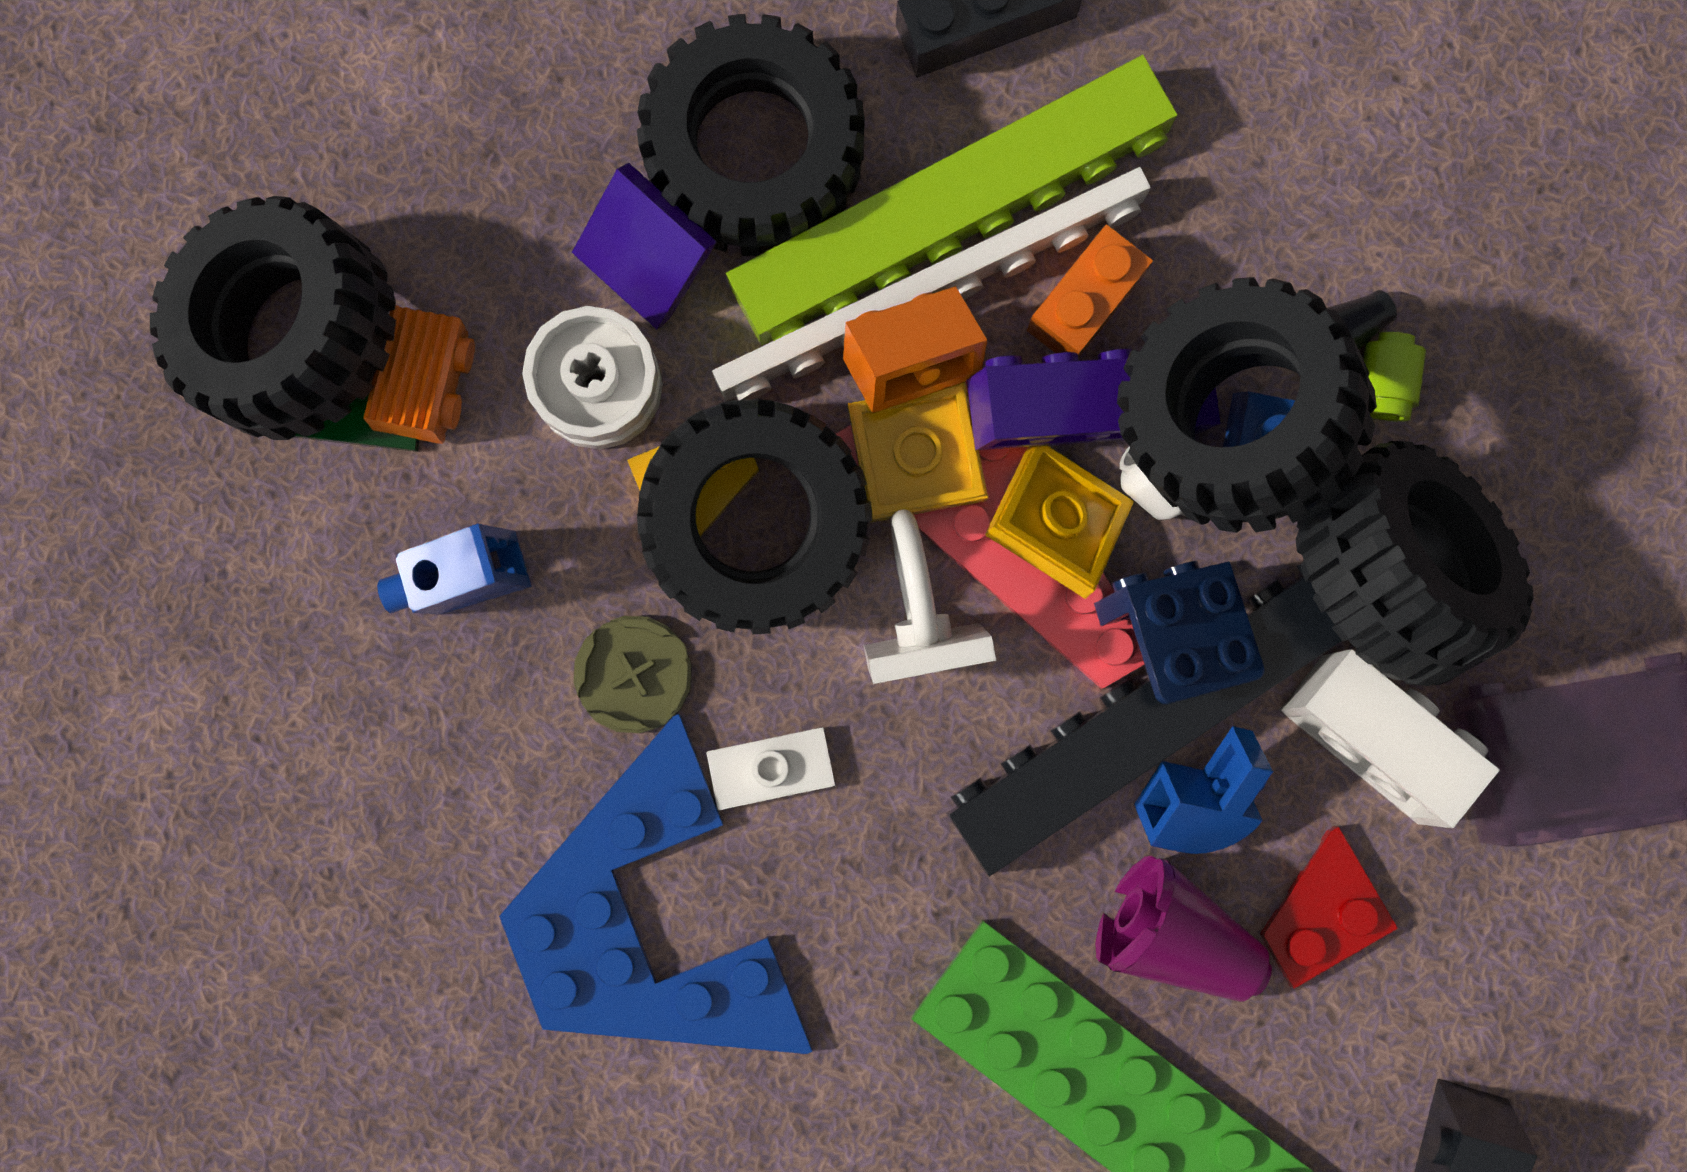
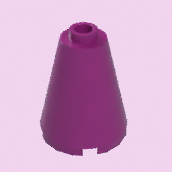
(1180, 936)

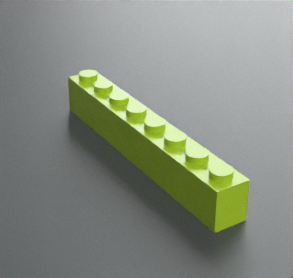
(954, 200)

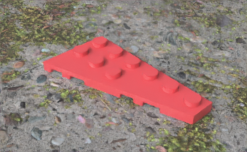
(1043, 603)

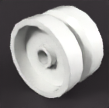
(574, 349)

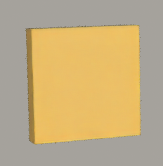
(918, 454)
(1060, 519)

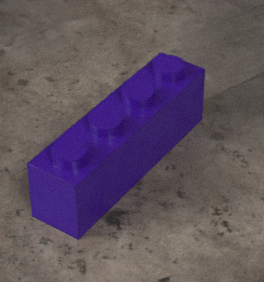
(1054, 401)

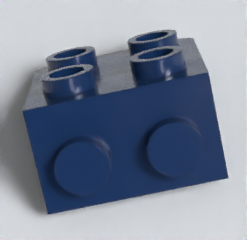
(1187, 629)

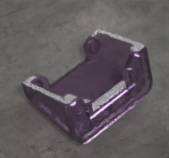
(1581, 754)

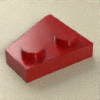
(1326, 913)

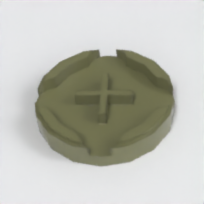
(633, 674)

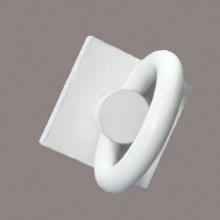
(925, 639)

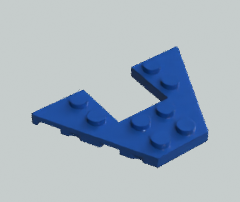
(583, 946)

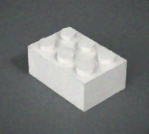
(1391, 739)

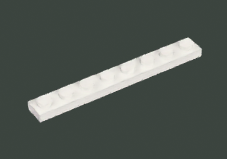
(1005, 252)

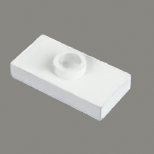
(770, 768)

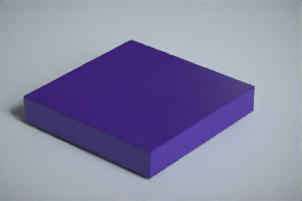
(643, 246)

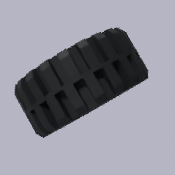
(741, 61)
(221, 285)
(1208, 344)
(1416, 566)
(768, 596)

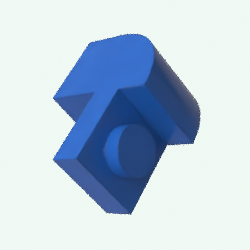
(1208, 807)

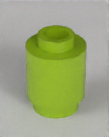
(1396, 374)

